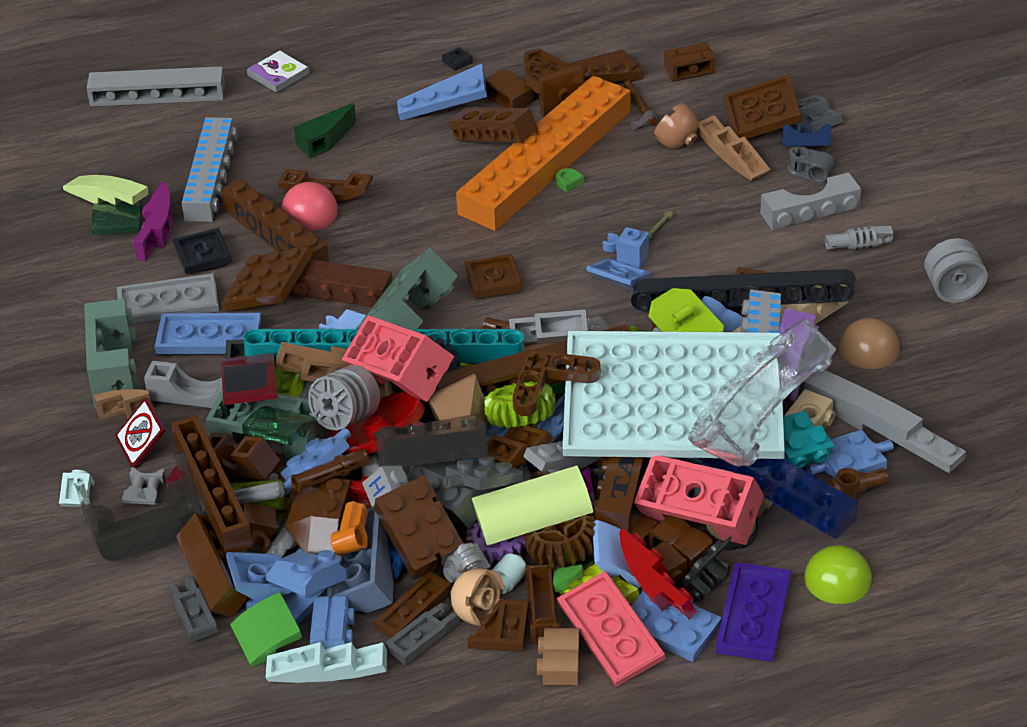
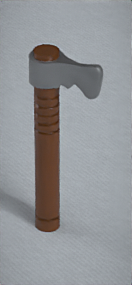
(649, 117)

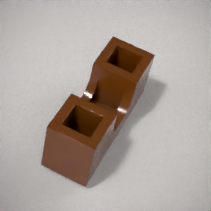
(249, 459)

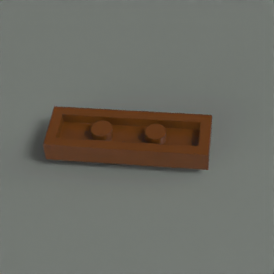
(415, 602)

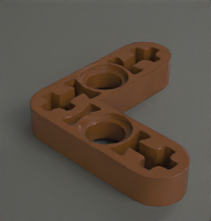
(547, 369)

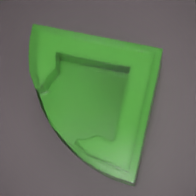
(565, 576)

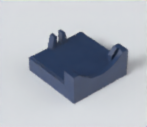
(791, 137)

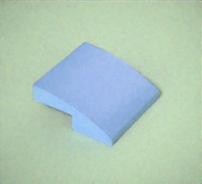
(609, 553)

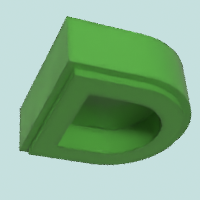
(568, 179)

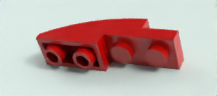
(652, 575)

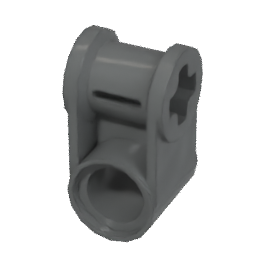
(810, 165)

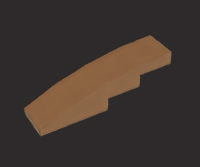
(733, 150)

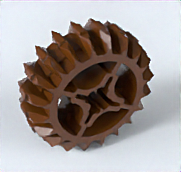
(562, 542)

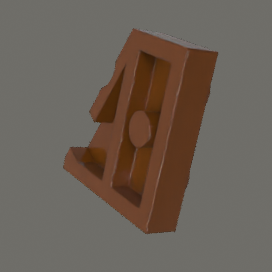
(502, 628)

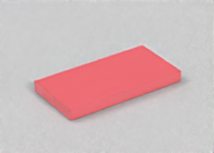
(611, 628)

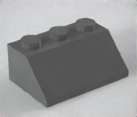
(455, 500)

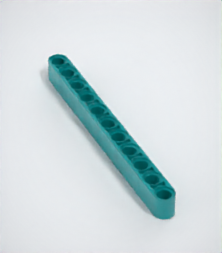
(471, 345)

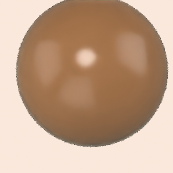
(869, 344)

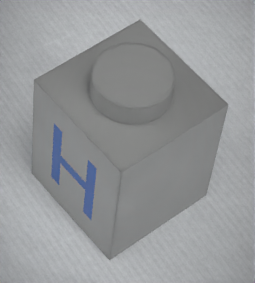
(383, 481)

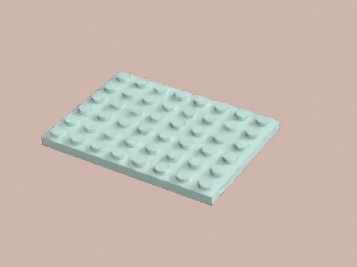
(655, 392)

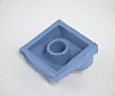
(307, 572)

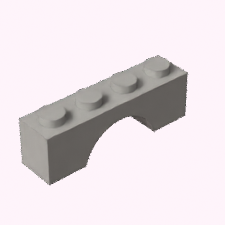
(786, 209)
(171, 385)

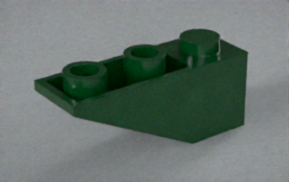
(324, 131)

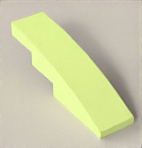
(106, 188)

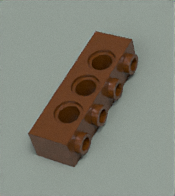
(493, 124)

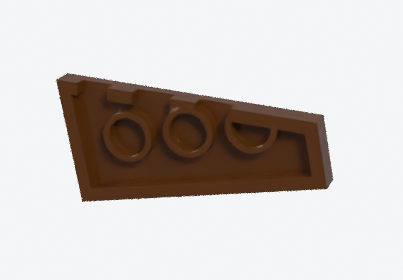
(609, 67)

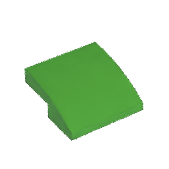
(265, 629)

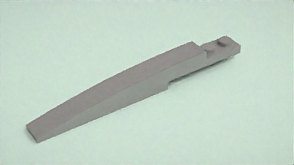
(866, 409)

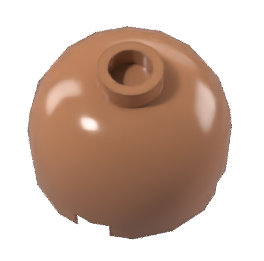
(678, 128)

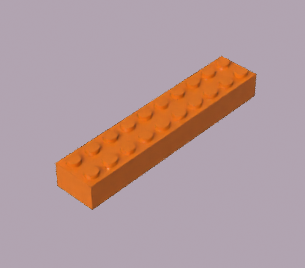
(533, 164)

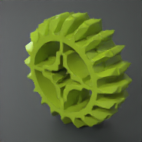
(500, 407)

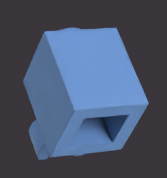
(631, 246)

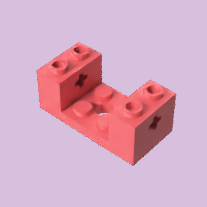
(399, 356)
(725, 501)

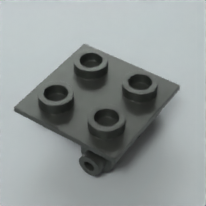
(707, 572)

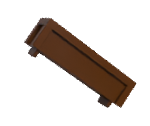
(541, 600)

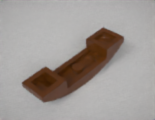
(341, 189)

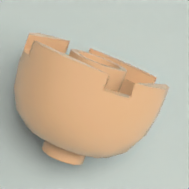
(476, 594)

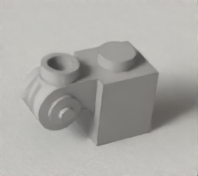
(464, 559)

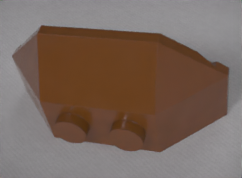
(318, 514)

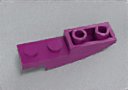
(157, 224)

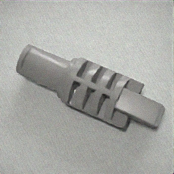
(860, 238)

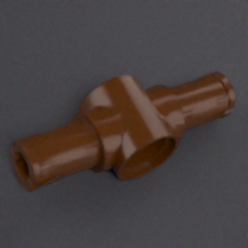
(854, 483)

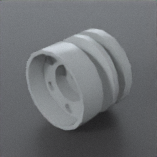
(344, 397)

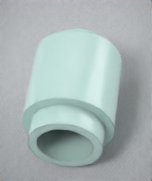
(511, 570)

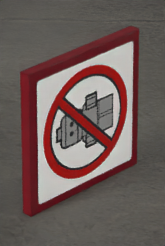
(140, 432)

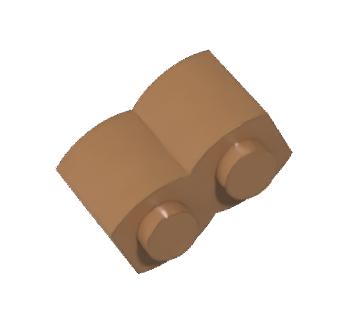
(560, 656)

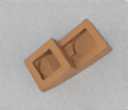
(119, 402)

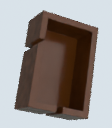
(417, 526)

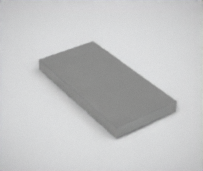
(177, 295)

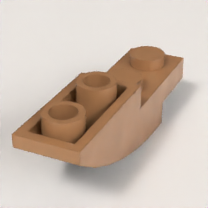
(308, 361)

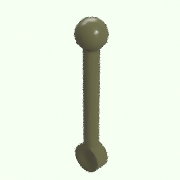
(668, 215)

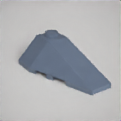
(368, 571)

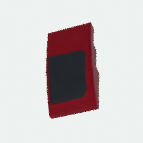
(248, 379)

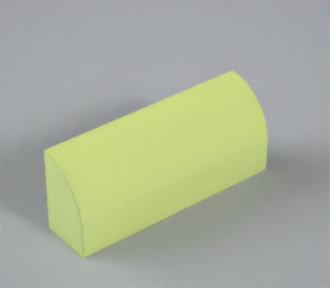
(532, 505)

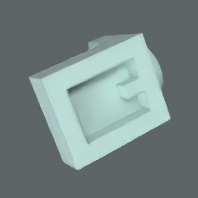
(68, 492)

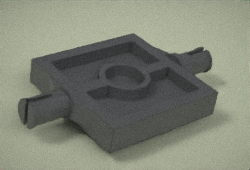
(482, 474)

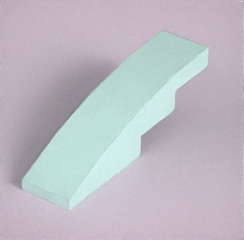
(318, 664)

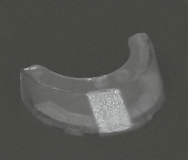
(744, 404)

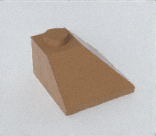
(459, 400)

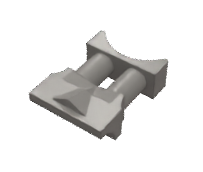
(148, 495)

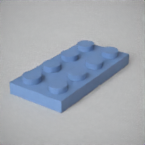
(202, 331)

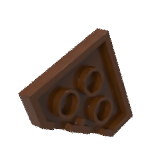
(538, 64)

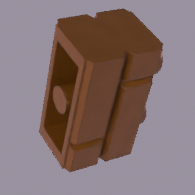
(689, 61)

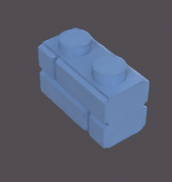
(332, 621)

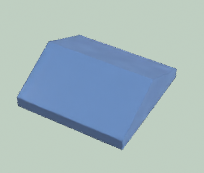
(617, 273)
(250, 573)

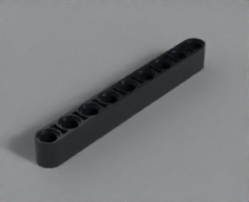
(730, 284)

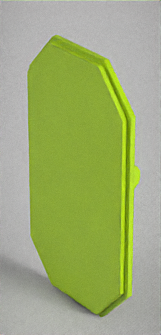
(683, 312)

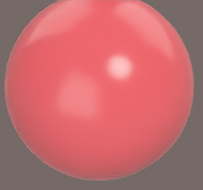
(310, 205)

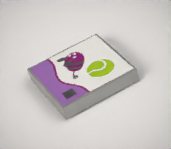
(278, 71)

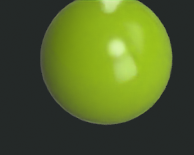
(838, 575)

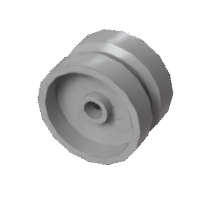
(955, 270)

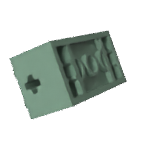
(419, 282)
(109, 345)
(229, 420)

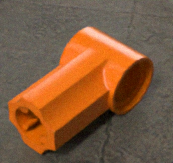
(351, 534)

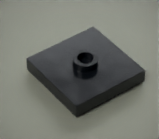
(202, 250)

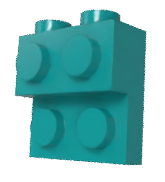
(804, 441)

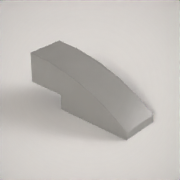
(550, 326)

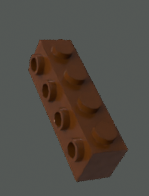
(209, 566)

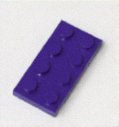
(753, 612)

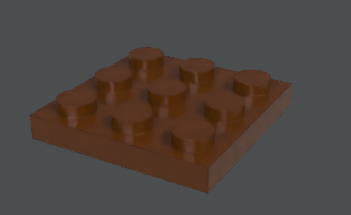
(763, 107)
(266, 279)

